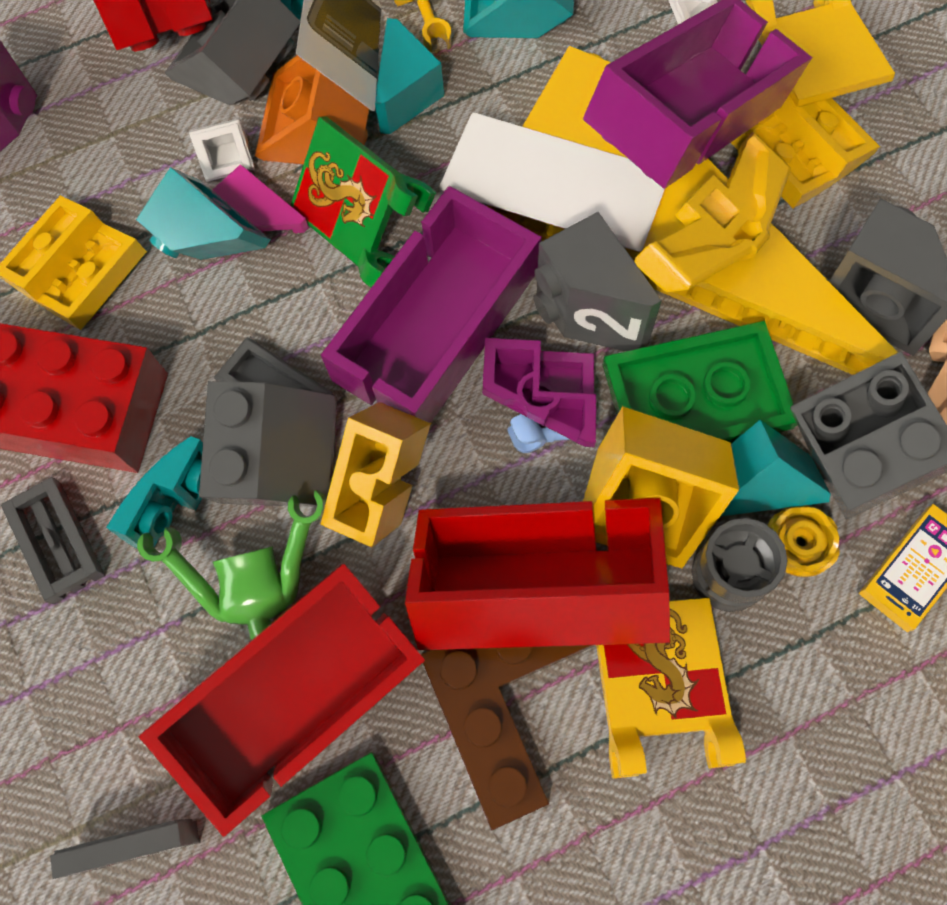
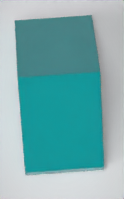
(407, 78)
(773, 473)

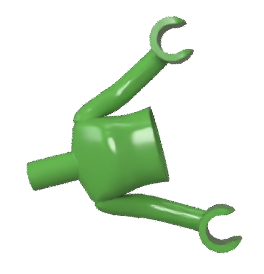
(249, 582)

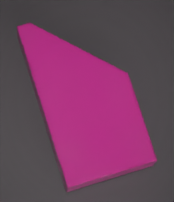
(259, 203)

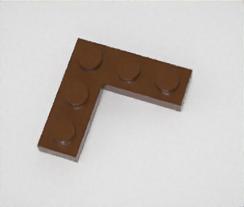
(482, 726)

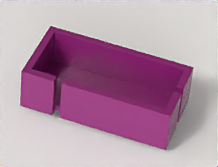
(687, 93)
(431, 318)

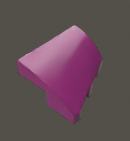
(543, 386)

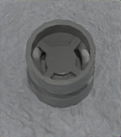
(739, 565)

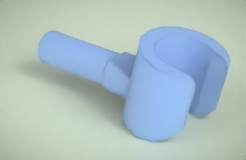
(529, 435)

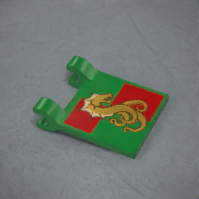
(351, 194)

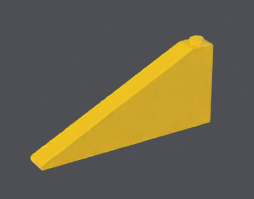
(770, 287)

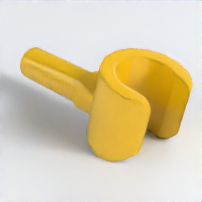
(433, 26)

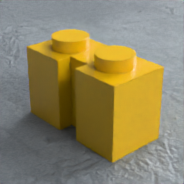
(366, 485)

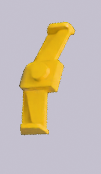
(720, 221)

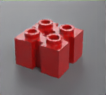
(139, 21)

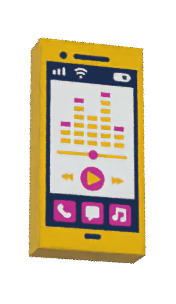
(913, 572)

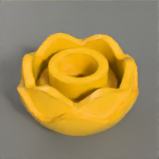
(817, 531)

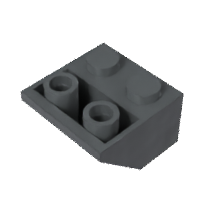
(874, 435)

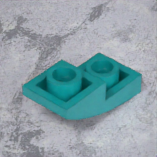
(156, 495)

